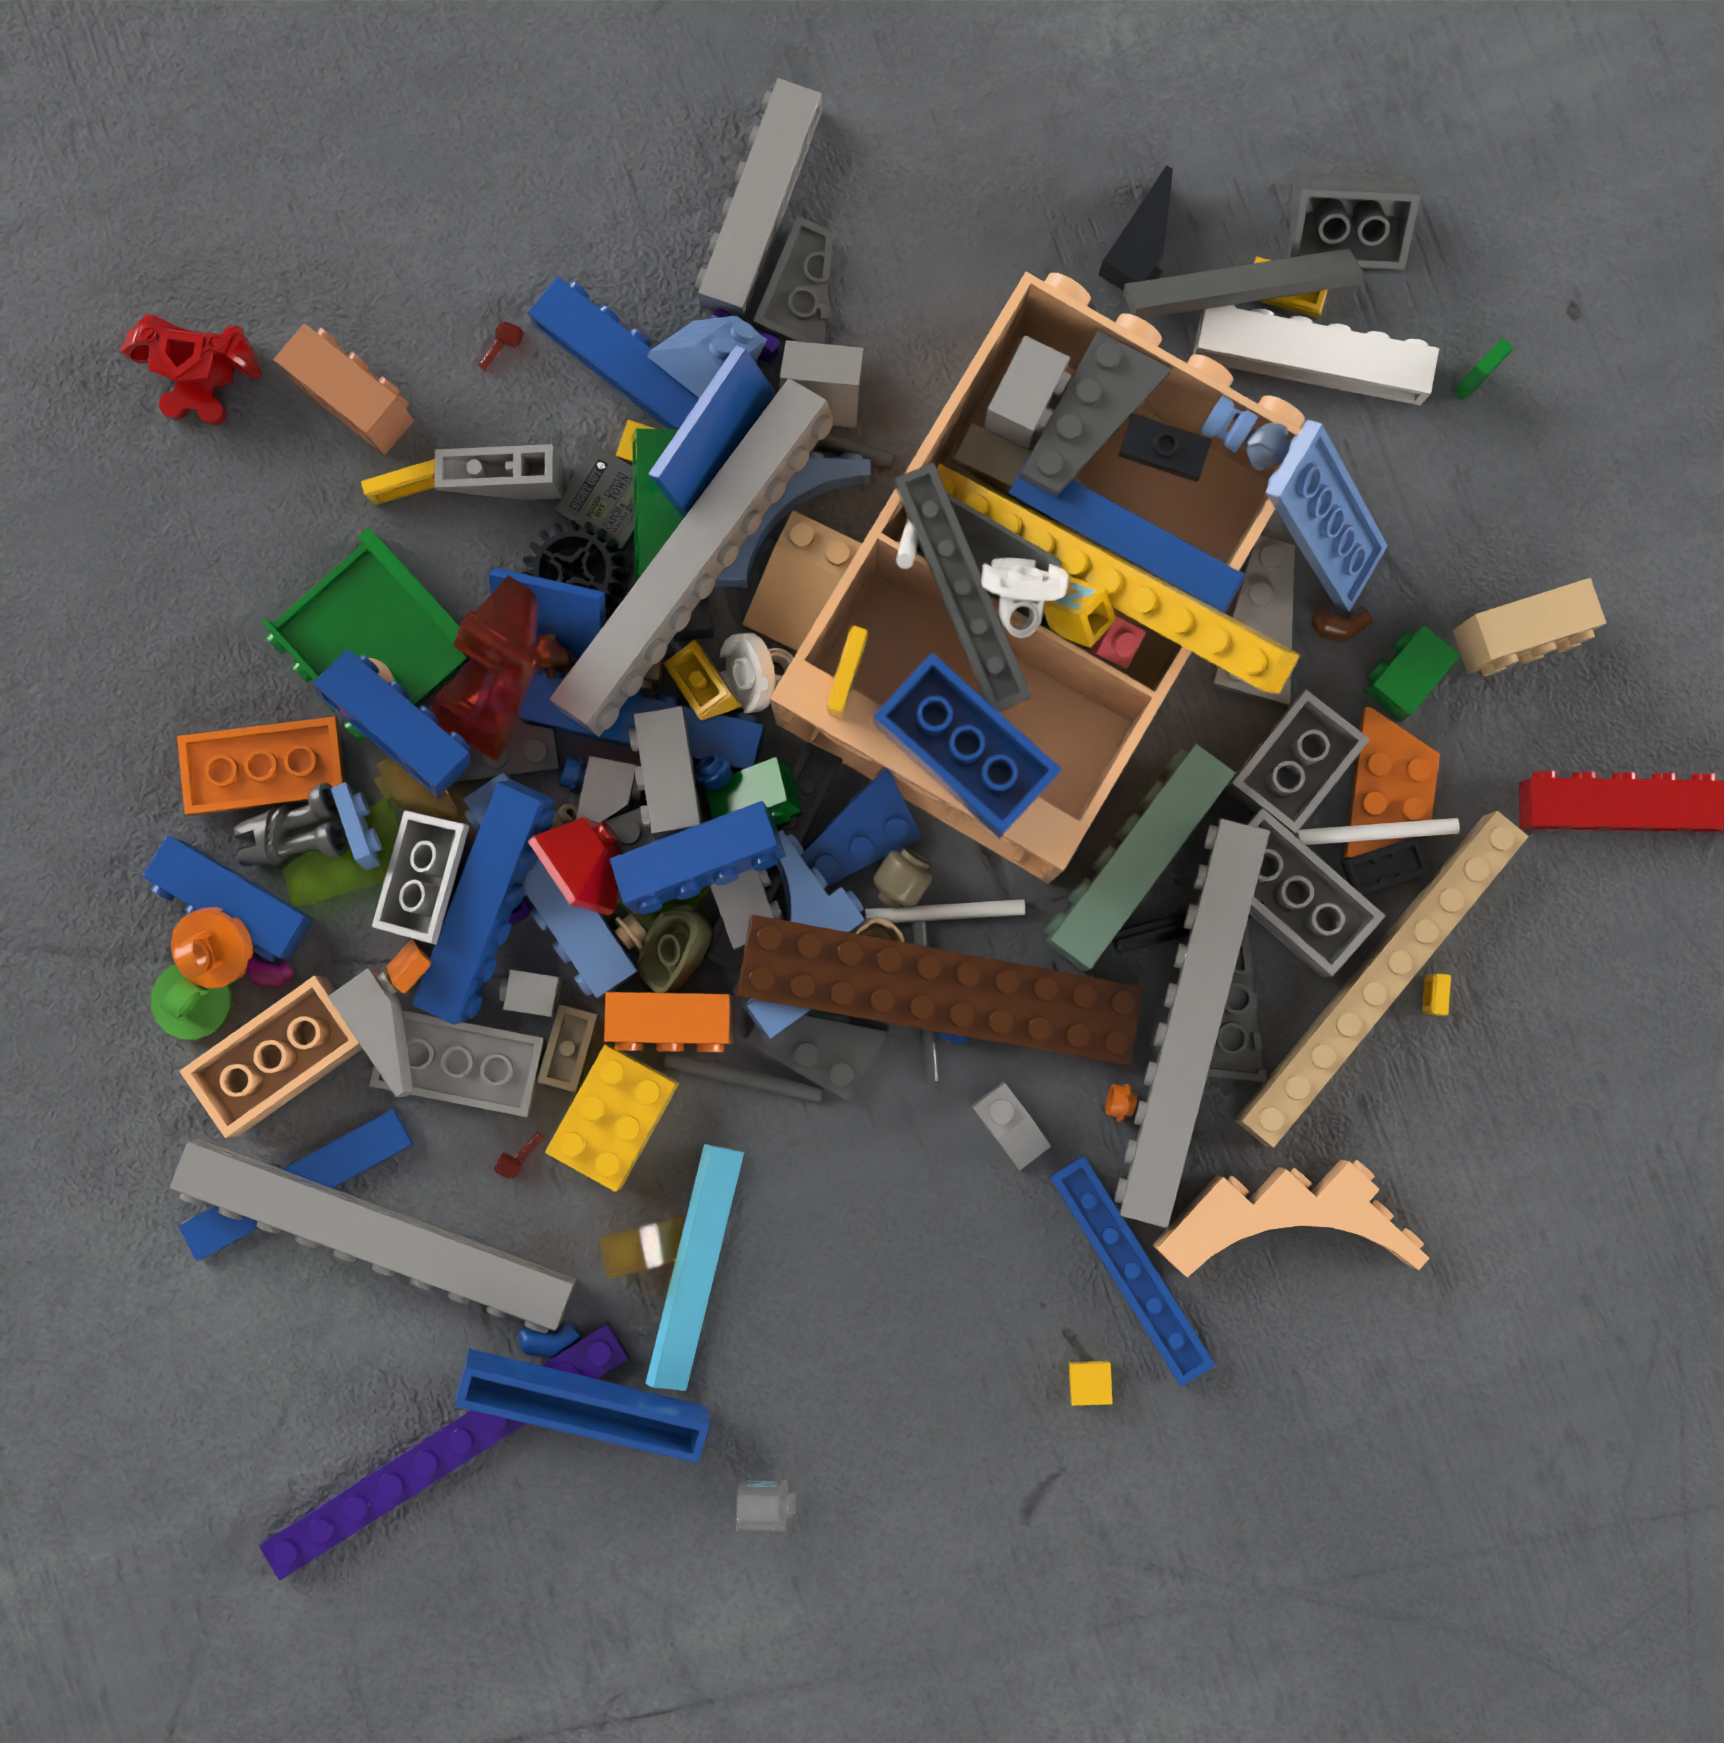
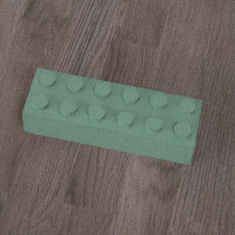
(1139, 858)

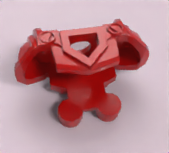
(195, 363)

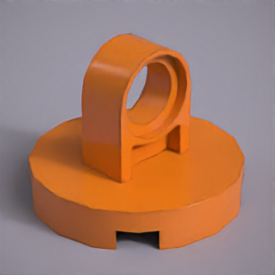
(211, 947)

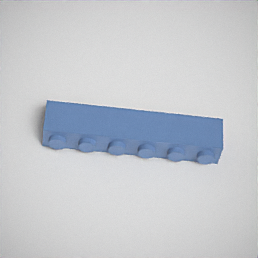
(580, 933)

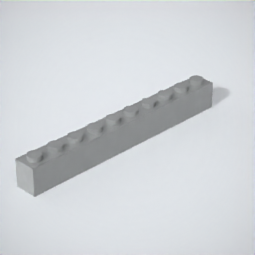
(693, 558)
(1193, 1021)
(372, 1234)

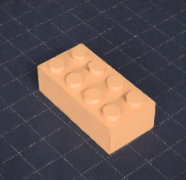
(271, 1058)

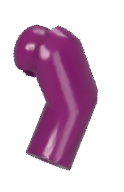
(267, 973)

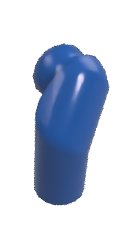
(547, 1345)

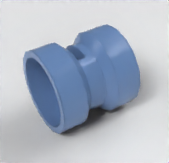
(1220, 419)

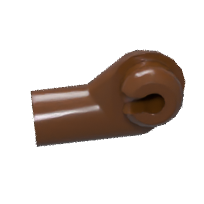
(1340, 628)

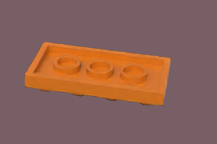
(259, 765)

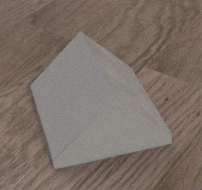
(829, 372)

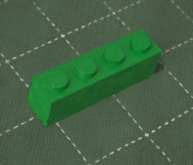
(653, 513)

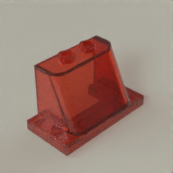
(493, 685)

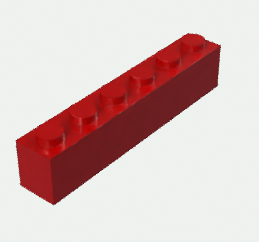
(1622, 802)

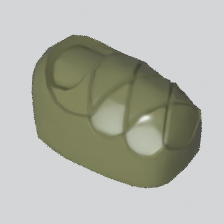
(673, 949)

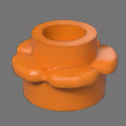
(1120, 1102)

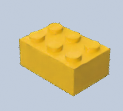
(612, 1117)

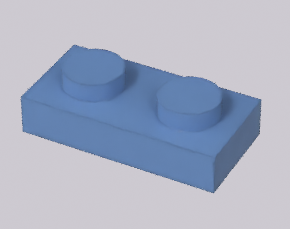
(362, 840)

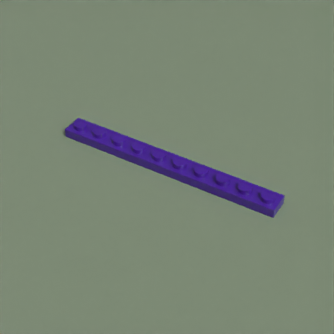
(421, 1465)

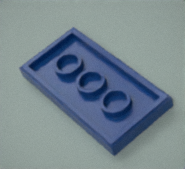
(712, 430)

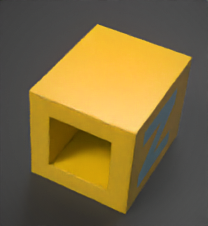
(1081, 614)

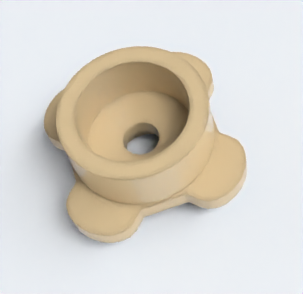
(630, 932)

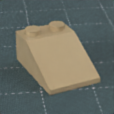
(799, 580)

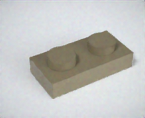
(568, 1048)

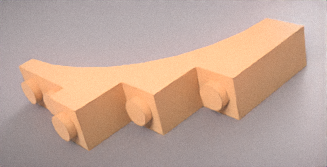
(1338, 1201)

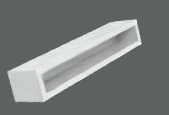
(1317, 353)

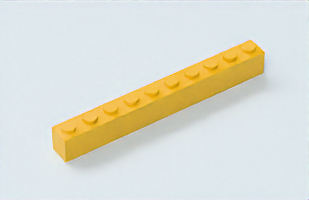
(1134, 590)

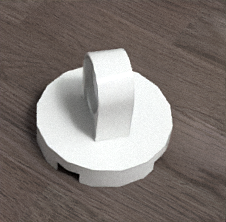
(1023, 585)
(752, 670)

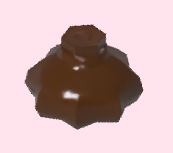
(554, 654)

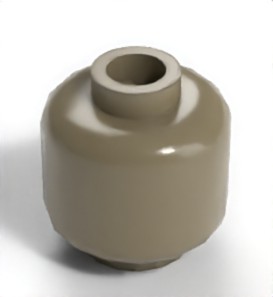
(903, 878)

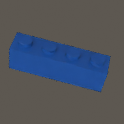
(393, 722)
(698, 858)
(204, 882)

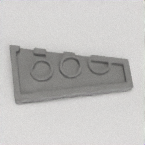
(1266, 607)

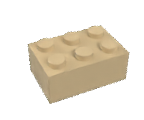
(1529, 628)

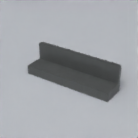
(993, 541)

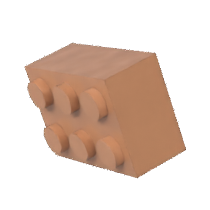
(345, 387)

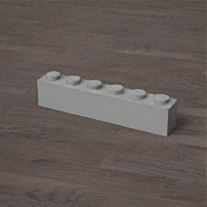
(760, 198)

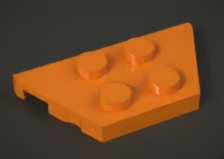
(1390, 780)

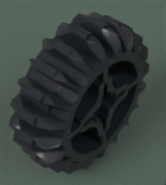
(582, 559)

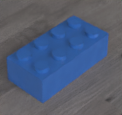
(965, 745)

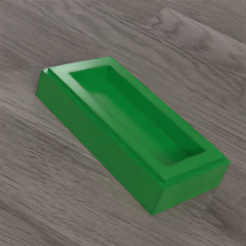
(1483, 369)

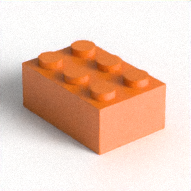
(669, 1020)

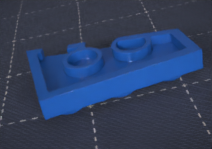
(863, 831)

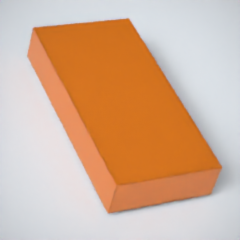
(408, 965)

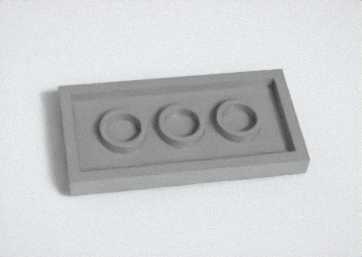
(470, 1064)

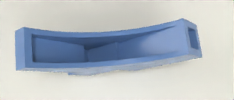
(814, 479)
(805, 904)

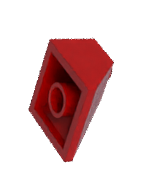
(580, 864)

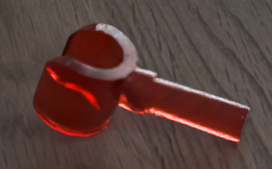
(505, 334)
(511, 1166)

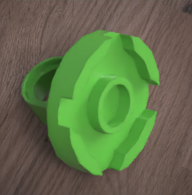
(189, 1009)

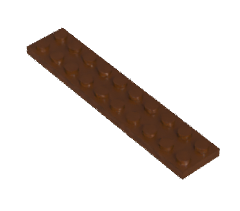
(939, 990)

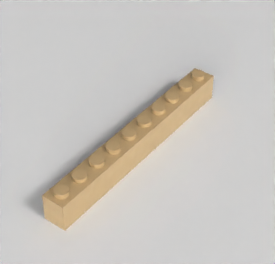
(1380, 978)

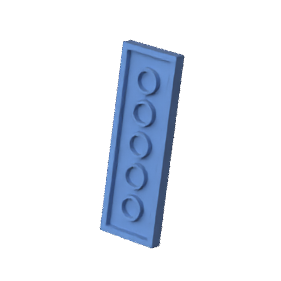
(1326, 515)

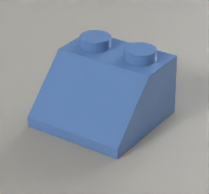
(701, 349)

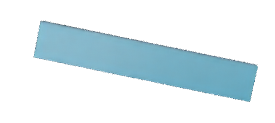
(694, 1268)

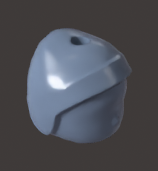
(1267, 445)

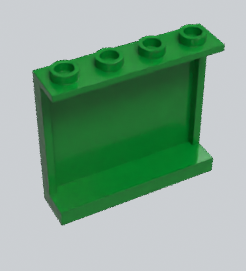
(376, 612)

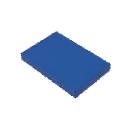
(564, 609)

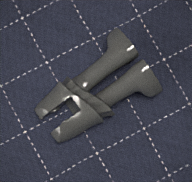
(275, 830)

